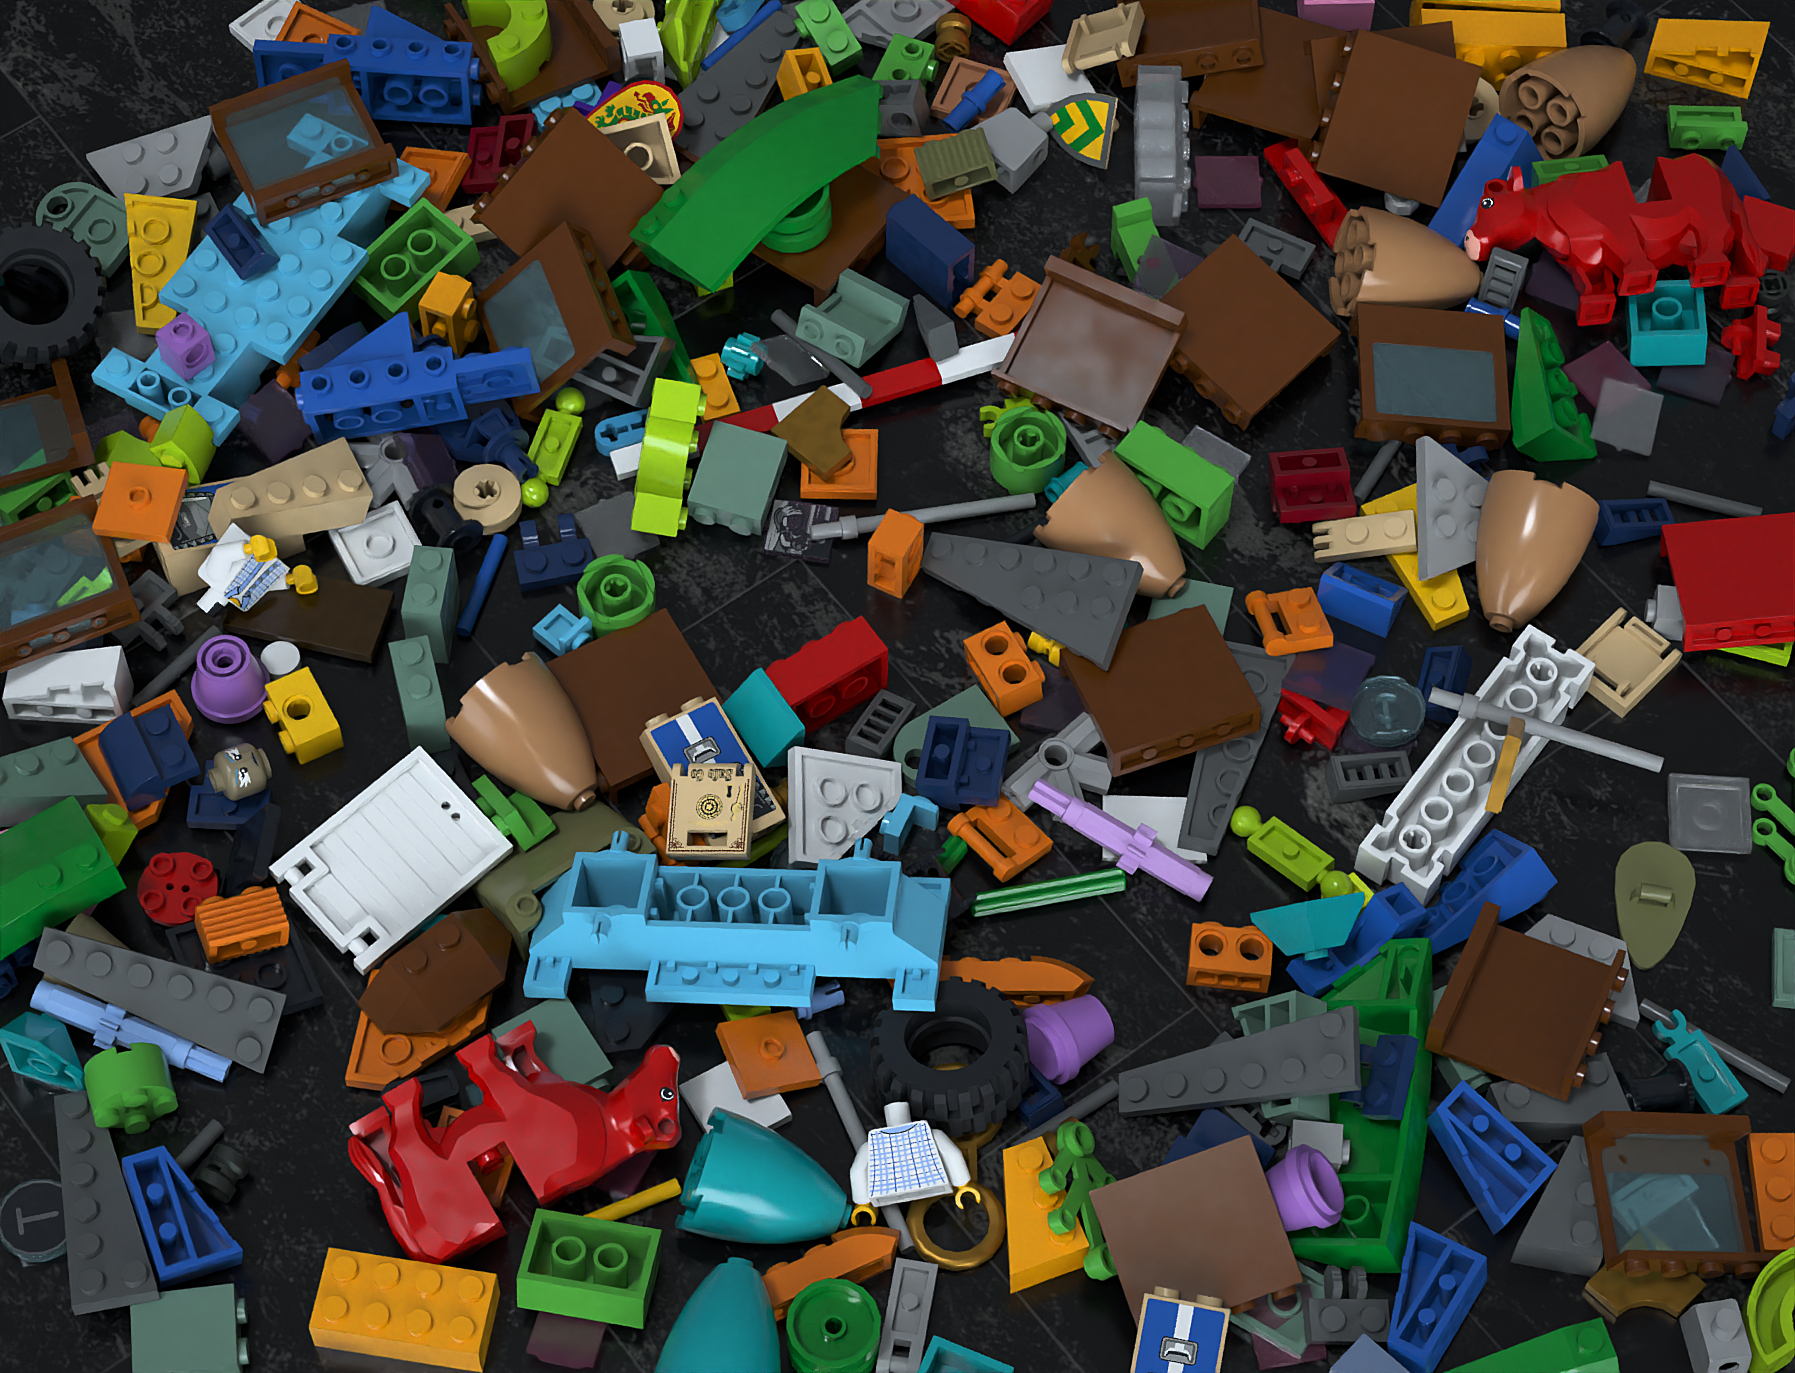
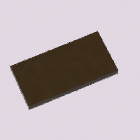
(334, 619)

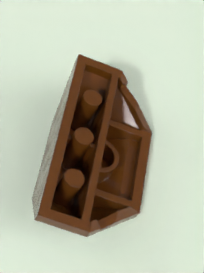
(439, 974)

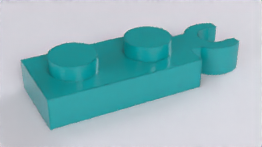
(1712, 1080)

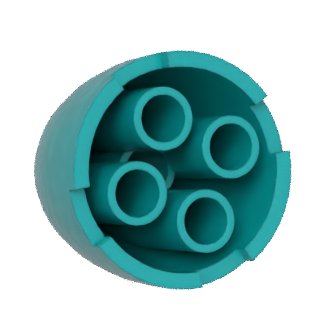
(757, 1187)
(725, 1326)

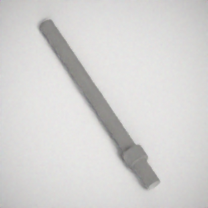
(849, 527)
(1470, 706)
(831, 1076)

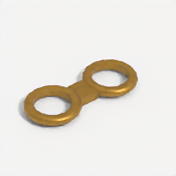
(988, 1201)

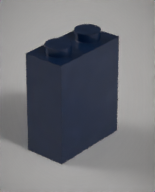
(929, 250)

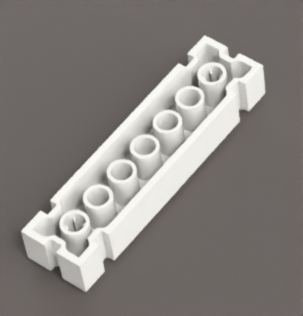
(1447, 796)

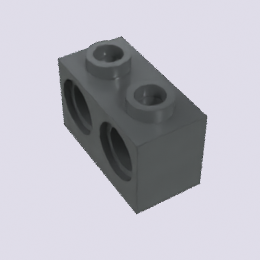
(903, 108)

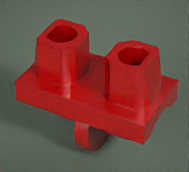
(1749, 340)
(1310, 721)

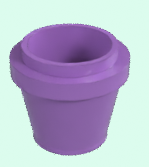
(229, 680)
(1067, 1035)
(1306, 1189)

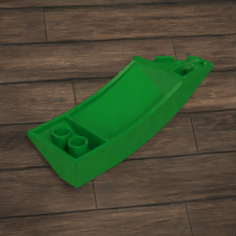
(757, 178)
(51, 873)
(1384, 1155)

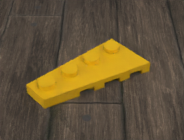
(159, 245)
(1438, 598)

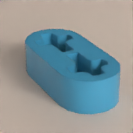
(736, 13)
(626, 428)

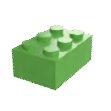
(408, 259)
(1184, 485)
(589, 1268)

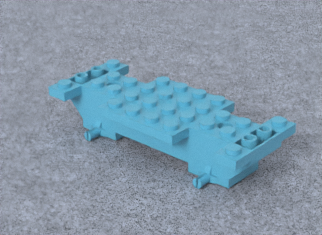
(260, 315)
(741, 930)

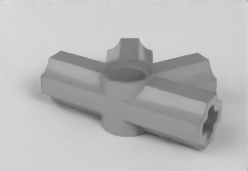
(384, 469)
(1077, 771)

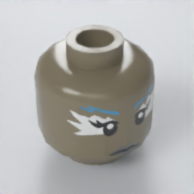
(240, 771)

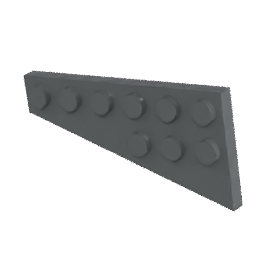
(736, 85)
(1050, 591)

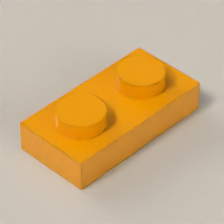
(715, 383)

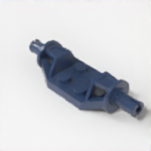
(486, 422)

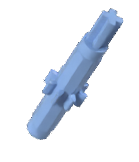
(117, 1026)

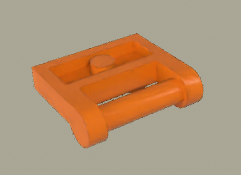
(1300, 616)
(1008, 830)

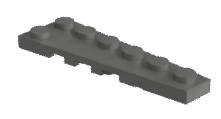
(1224, 768)
(1274, 1064)
(101, 1229)

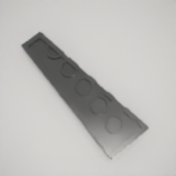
(191, 1002)

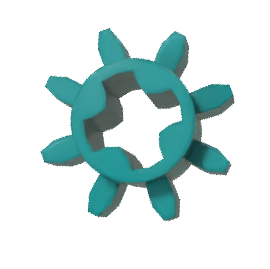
(740, 358)

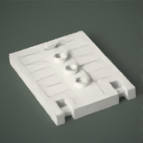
(391, 859)

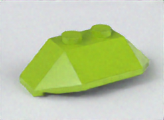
(687, 36)

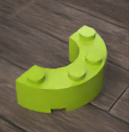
(522, 43)
(179, 443)
(664, 457)
(1769, 1315)

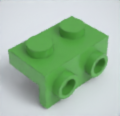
(1705, 127)
(513, 816)

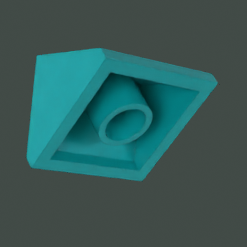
(764, 720)

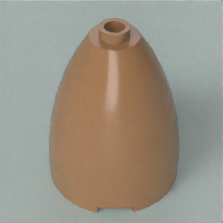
(1569, 97)
(1398, 264)
(1116, 517)
(1528, 544)
(528, 734)

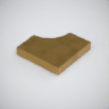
(815, 432)
(1505, 765)
(1653, 1290)

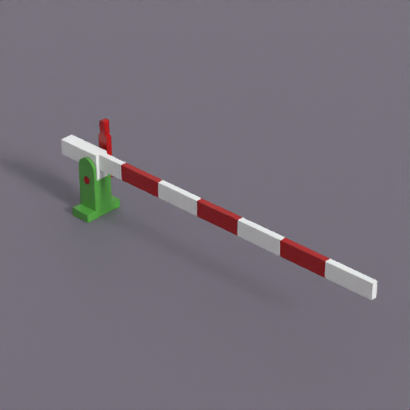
(1129, 238)

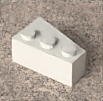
(71, 687)

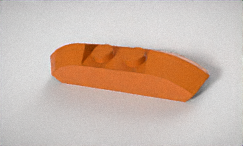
(1023, 982)
(852, 1256)

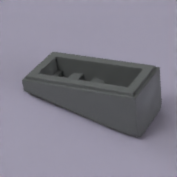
(1500, 286)
(936, 329)
(859, 746)
(1355, 789)

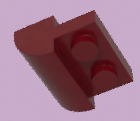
(494, 149)
(1310, 485)

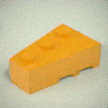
(1708, 53)
(1032, 1246)

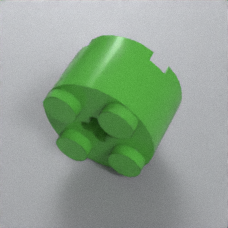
(1027, 450)
(615, 593)
(129, 1087)

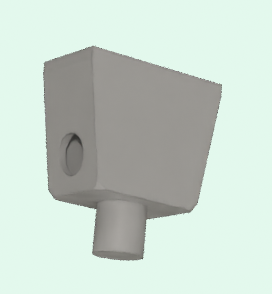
(1016, 144)
(1716, 1337)

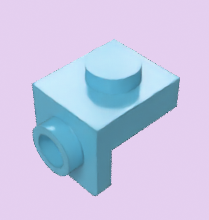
(563, 631)
(907, 812)

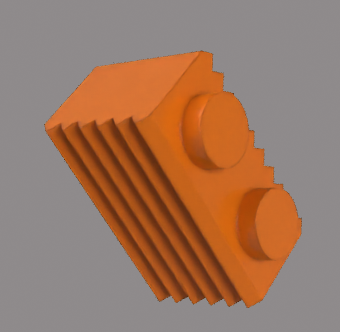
(241, 924)

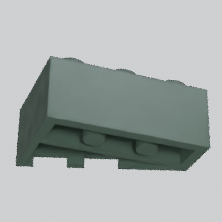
(43, 777)
(1276, 1012)

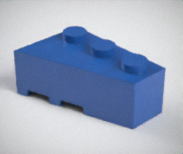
(1489, 1155)

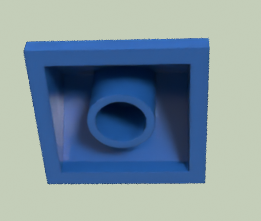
(1360, 598)

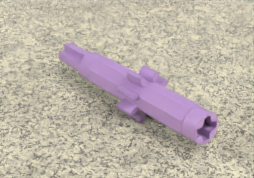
(1133, 846)

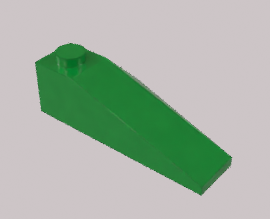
(649, 316)
(1542, 401)
(1566, 1350)

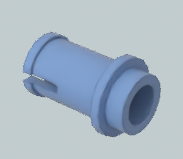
(823, 998)

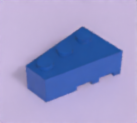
(175, 1222)
(1432, 1298)

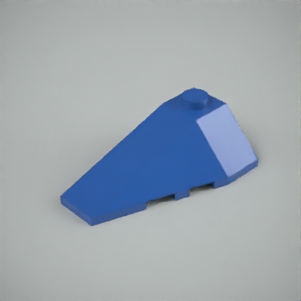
(1498, 149)
(1492, 871)

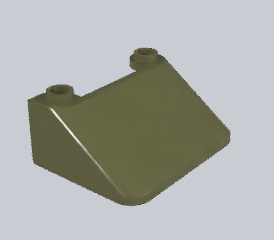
(512, 883)

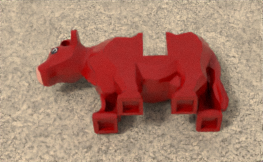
(1601, 230)
(552, 1127)

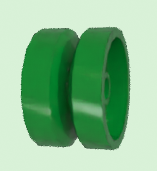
(804, 225)
(833, 1328)

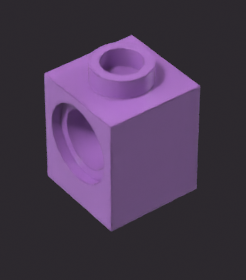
(185, 346)

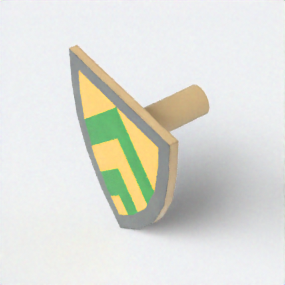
(1085, 126)

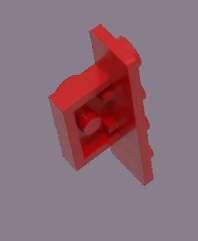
(1307, 188)

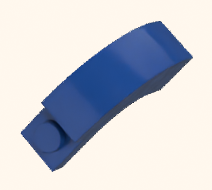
(1387, 916)

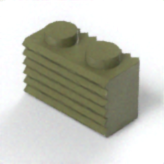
(955, 163)

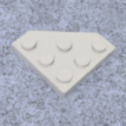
(835, 801)

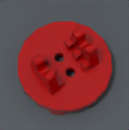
(181, 872)

